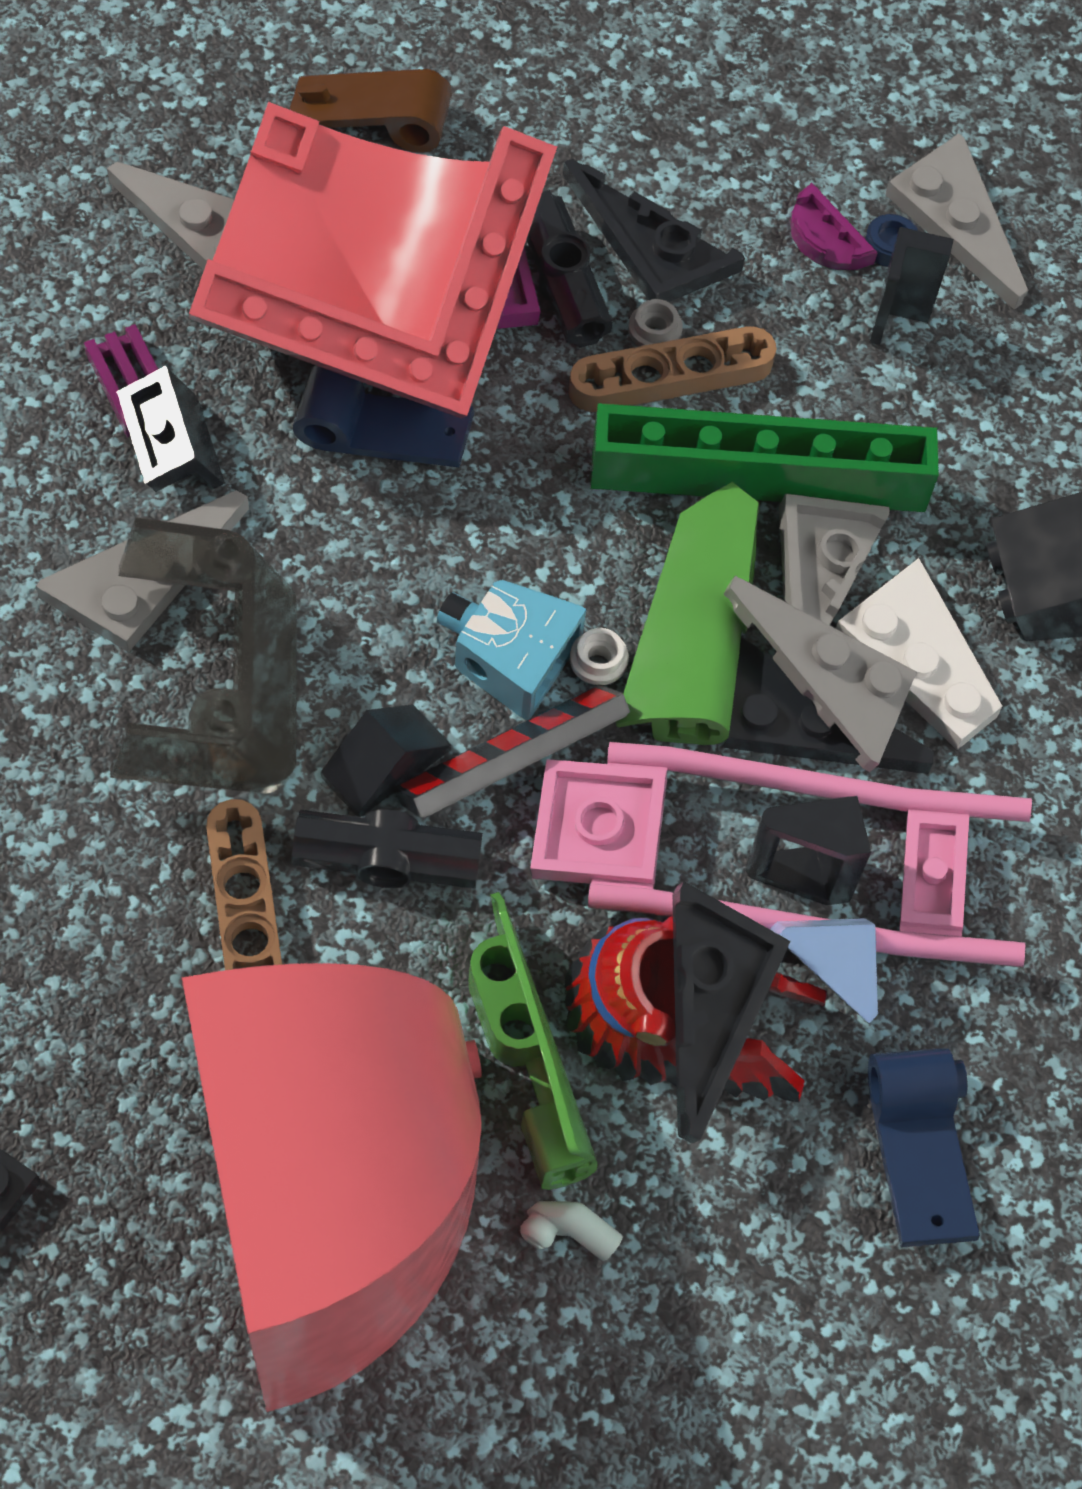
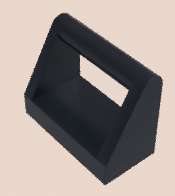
(832, 852)

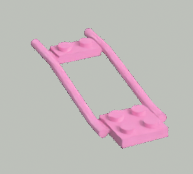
(606, 826)

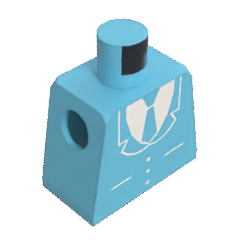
(513, 641)

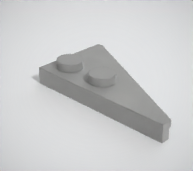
(951, 201)
(126, 606)
(841, 675)

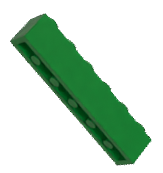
(763, 456)

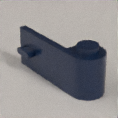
(344, 419)
(919, 1145)

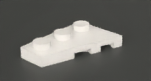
(916, 629)

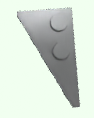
(181, 211)
(824, 550)

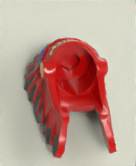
(625, 1011)

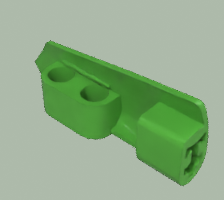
(692, 635)
(555, 1127)

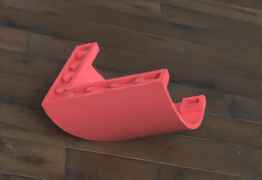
(374, 255)
(338, 1156)

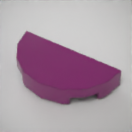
(826, 234)

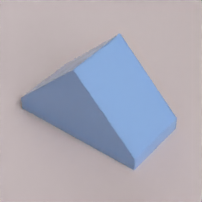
(840, 955)

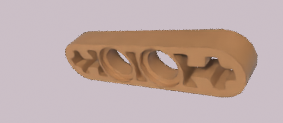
(669, 360)
(248, 913)

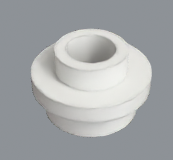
(604, 643)

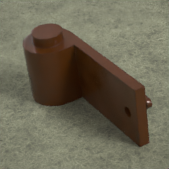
(405, 101)

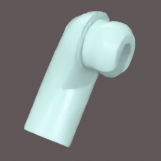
(573, 1220)

